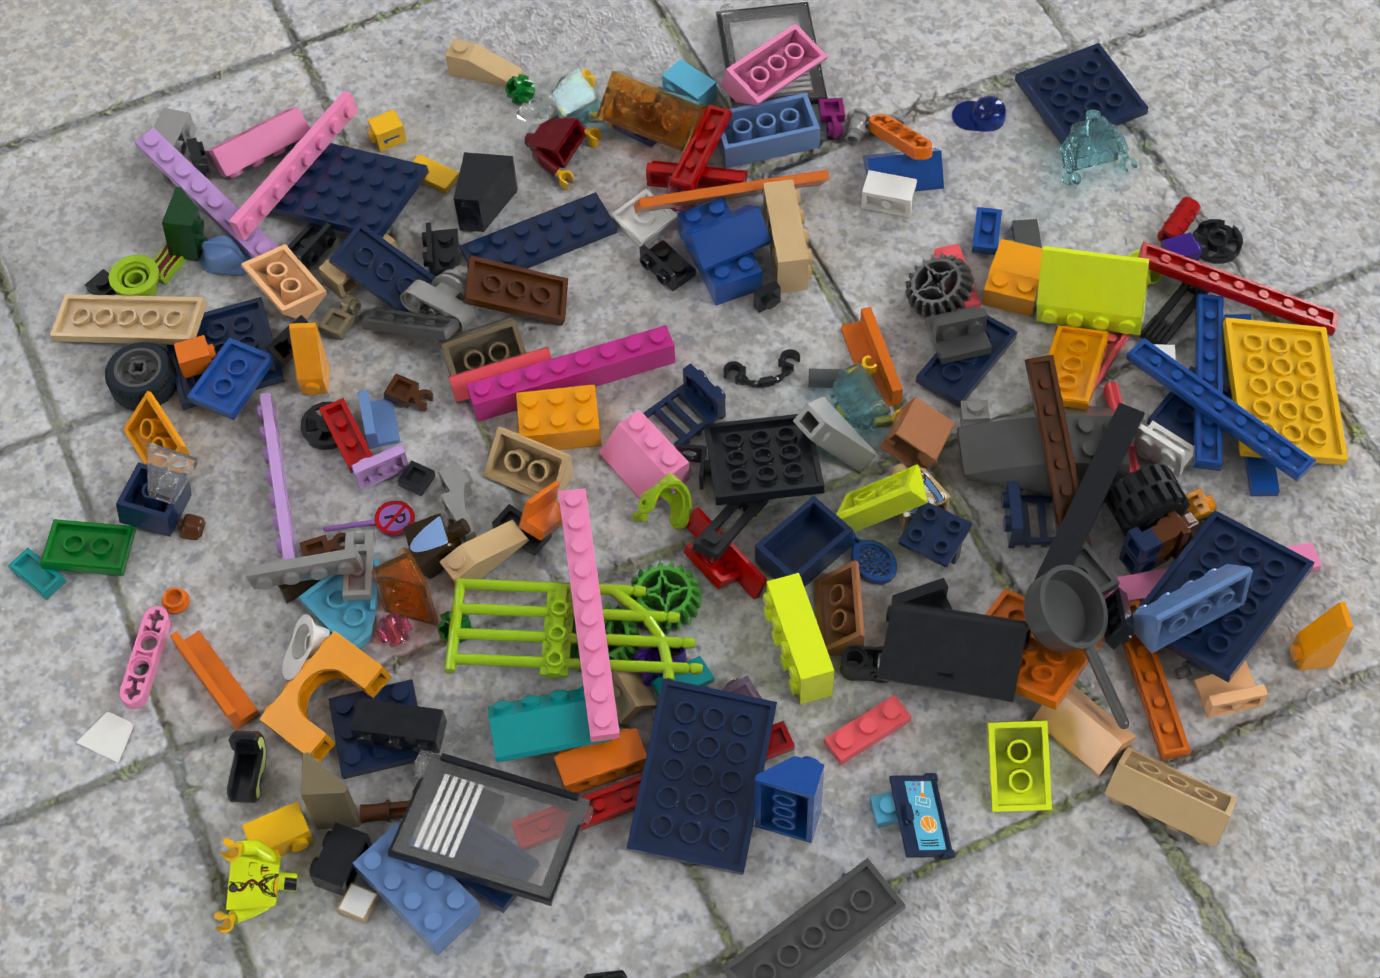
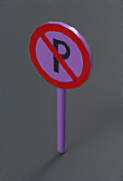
(389, 519)

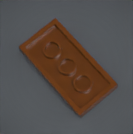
(515, 290)

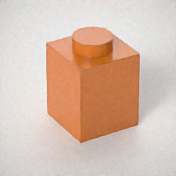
(194, 355)

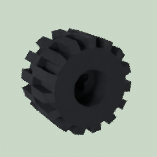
(1146, 498)

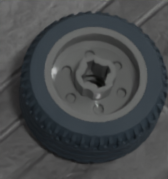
(138, 370)

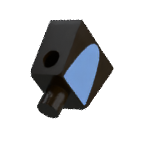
(433, 540)

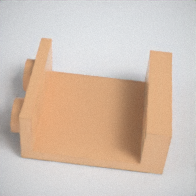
(1224, 698)

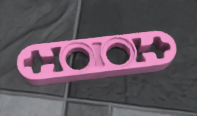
(149, 657)

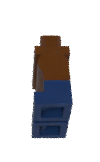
(1157, 544)

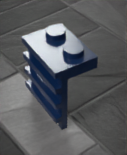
(699, 396)
(1016, 517)

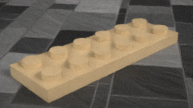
(128, 319)

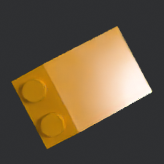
(1013, 278)

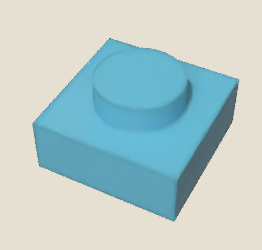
(884, 809)

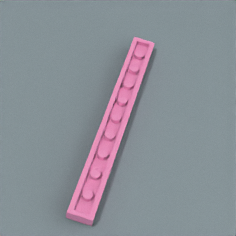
(588, 616)

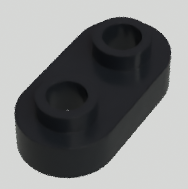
(196, 150)

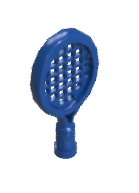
(870, 544)

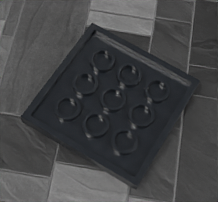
(762, 460)

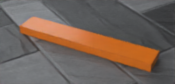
(1156, 698)

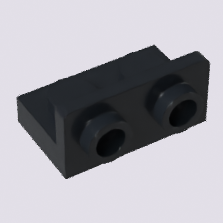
(441, 249)
(666, 264)

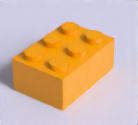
(560, 417)

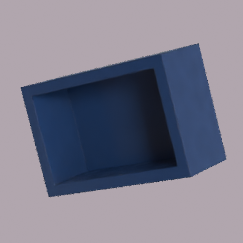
(804, 543)

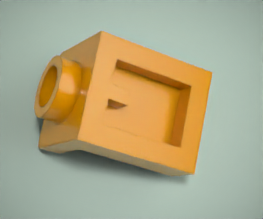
(1200, 504)

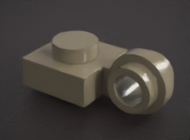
(338, 322)

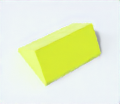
(883, 499)

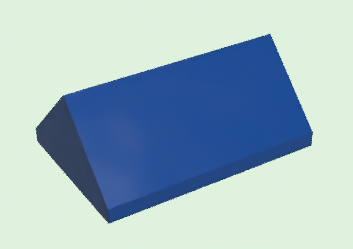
(927, 172)
(727, 237)

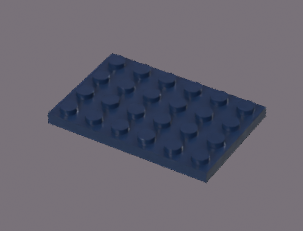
(352, 188)
(1276, 576)
(701, 776)

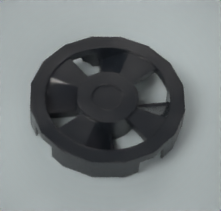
(1217, 240)
(313, 422)

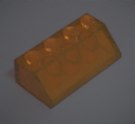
(650, 110)

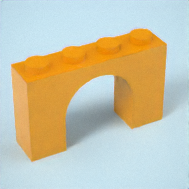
(333, 660)

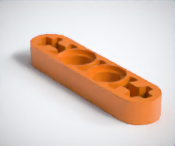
(900, 136)

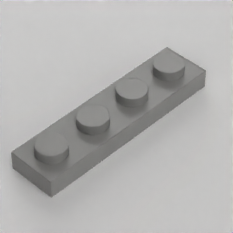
(304, 568)

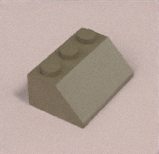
(482, 345)

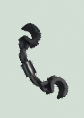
(786, 370)

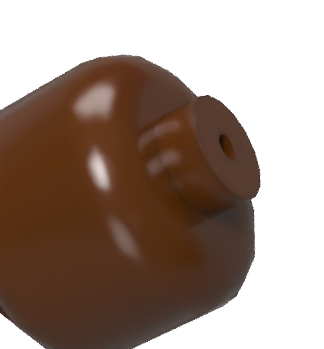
(191, 527)

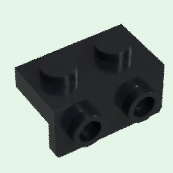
(312, 243)

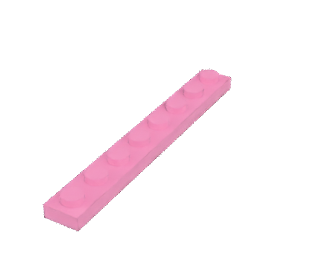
(293, 166)

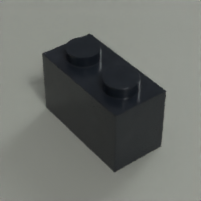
(334, 866)

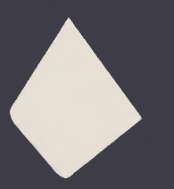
(108, 736)

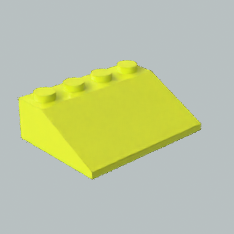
(1092, 290)

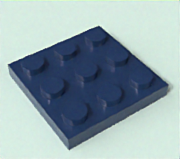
(360, 759)

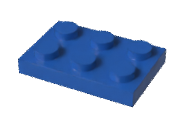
(231, 378)

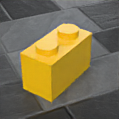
(281, 830)

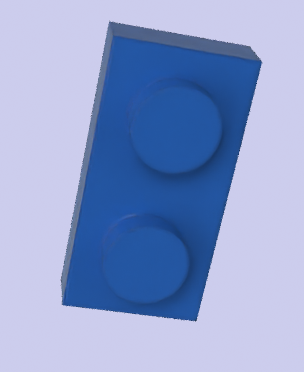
(986, 230)

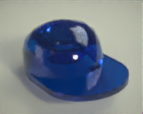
(981, 115)

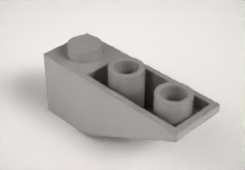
(175, 128)
(834, 434)

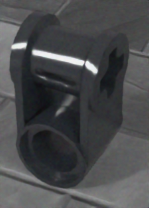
(869, 663)

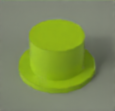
(134, 276)

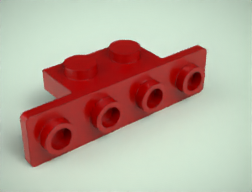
(730, 567)

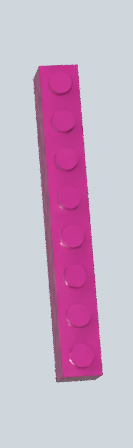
(585, 367)

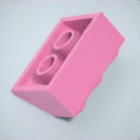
(642, 455)

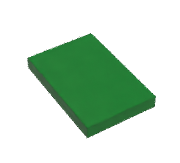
(88, 547)

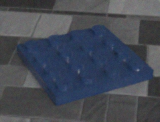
(1080, 83)
(242, 322)

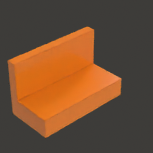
(542, 513)

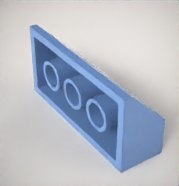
(1191, 606)

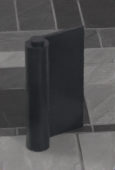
(953, 650)

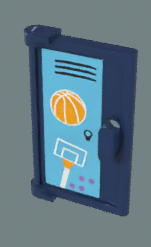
(920, 804)

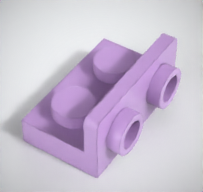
(380, 466)

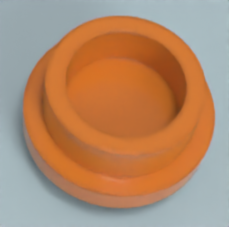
(175, 600)

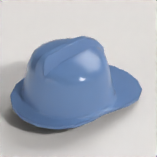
(223, 256)

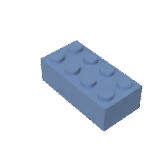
(769, 130)
(423, 898)

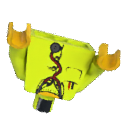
(252, 881)

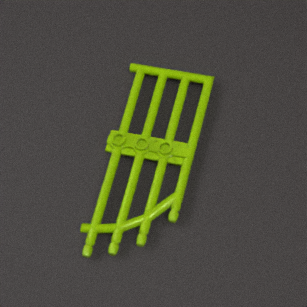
(558, 629)

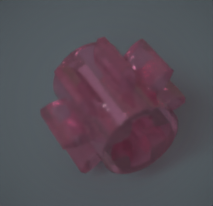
(393, 629)

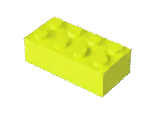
(799, 639)

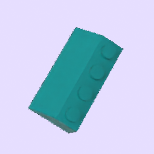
(539, 725)

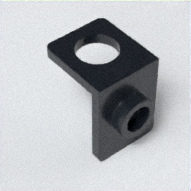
(700, 457)

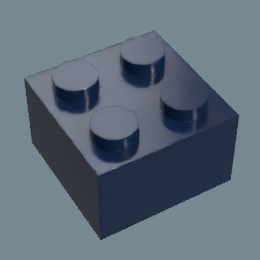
(145, 512)

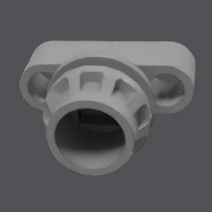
(444, 296)

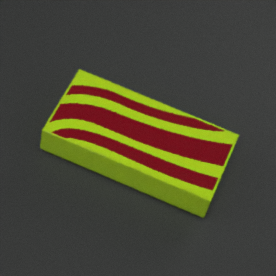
(167, 265)

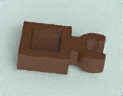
(406, 391)
(322, 545)

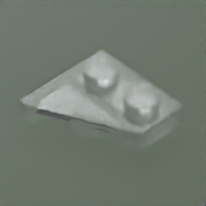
(168, 472)

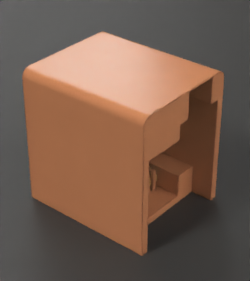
(917, 434)

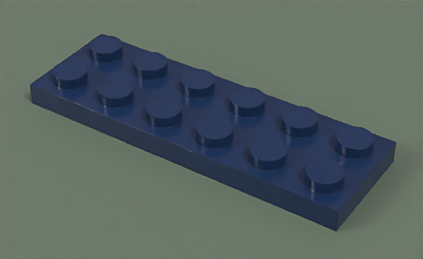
(545, 234)

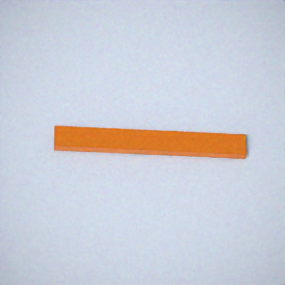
(726, 191)

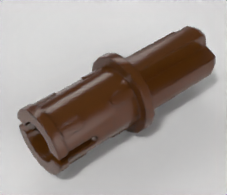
(383, 811)

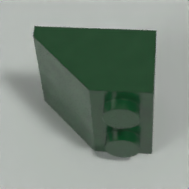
(183, 227)

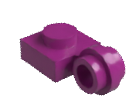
(833, 113)

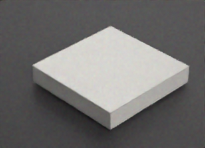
(643, 226)

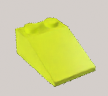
(1019, 765)

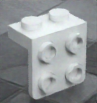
(1163, 447)

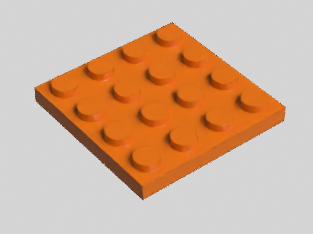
(1043, 673)

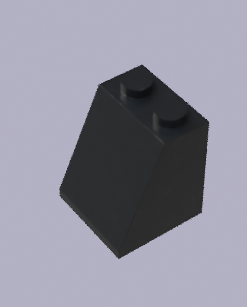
(483, 189)

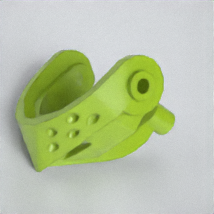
(679, 503)

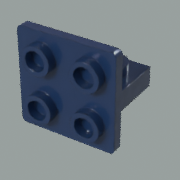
(935, 534)

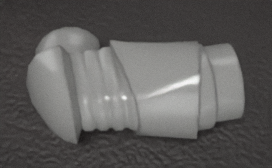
(857, 123)

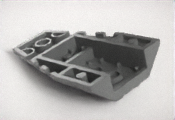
(1013, 451)

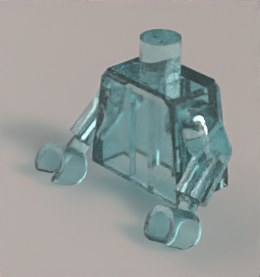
(1093, 144)

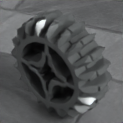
(952, 276)

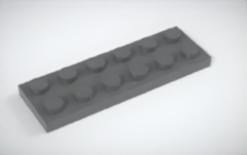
(821, 928)

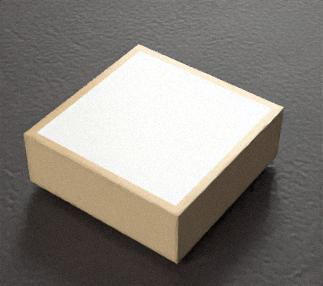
(358, 903)

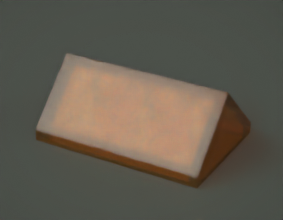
(405, 589)

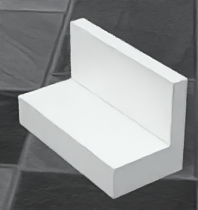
(888, 193)

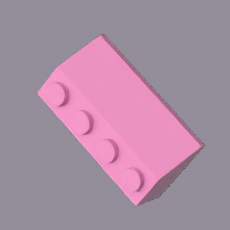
(772, 66)
(258, 142)

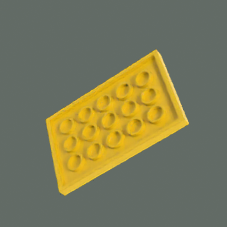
(1288, 383)

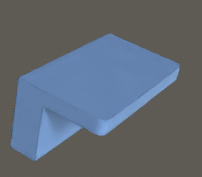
(378, 421)

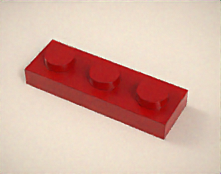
(345, 432)

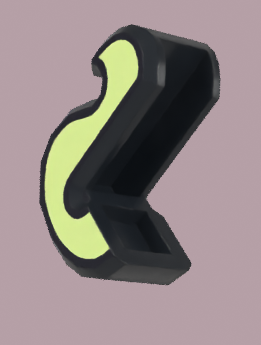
(247, 766)

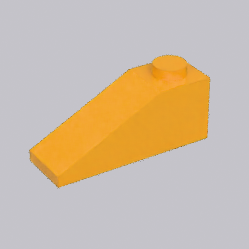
(309, 358)
(1323, 639)

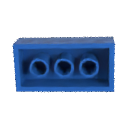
(730, 279)

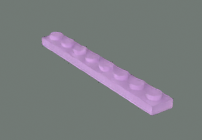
(199, 190)
(276, 477)

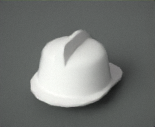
(304, 644)

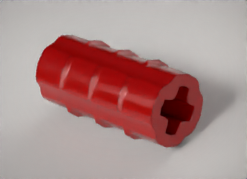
(1179, 219)

